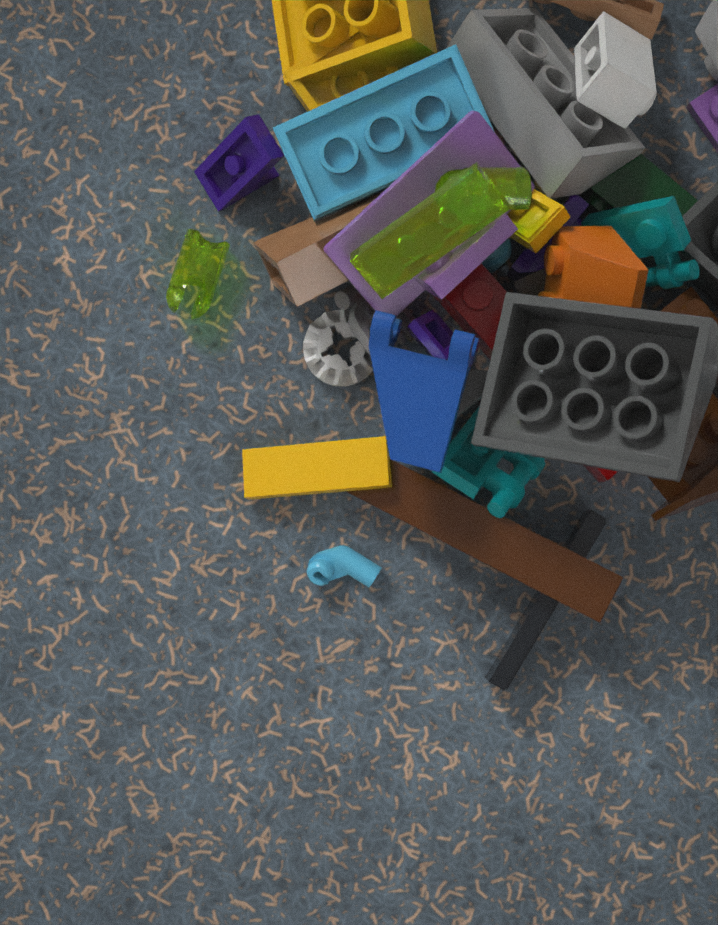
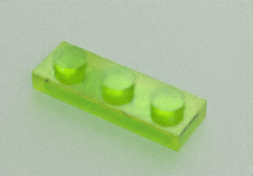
(429, 230)

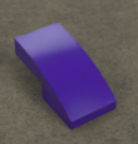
(432, 334)

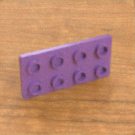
(459, 148)

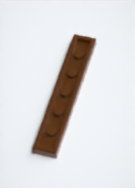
(496, 541)

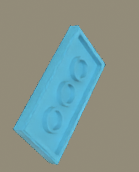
(376, 131)

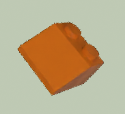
(593, 267)

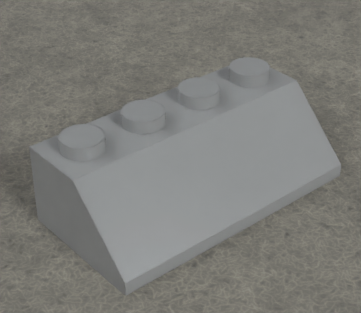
(531, 98)

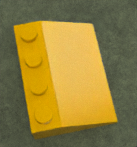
(400, 26)

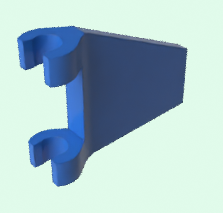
(418, 392)

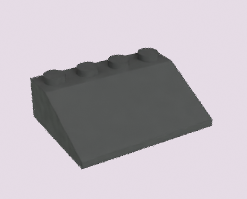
(598, 384)

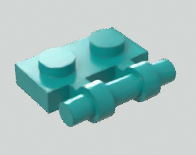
(656, 231)
(476, 467)

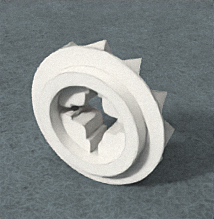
(332, 368)

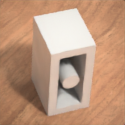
(615, 71)

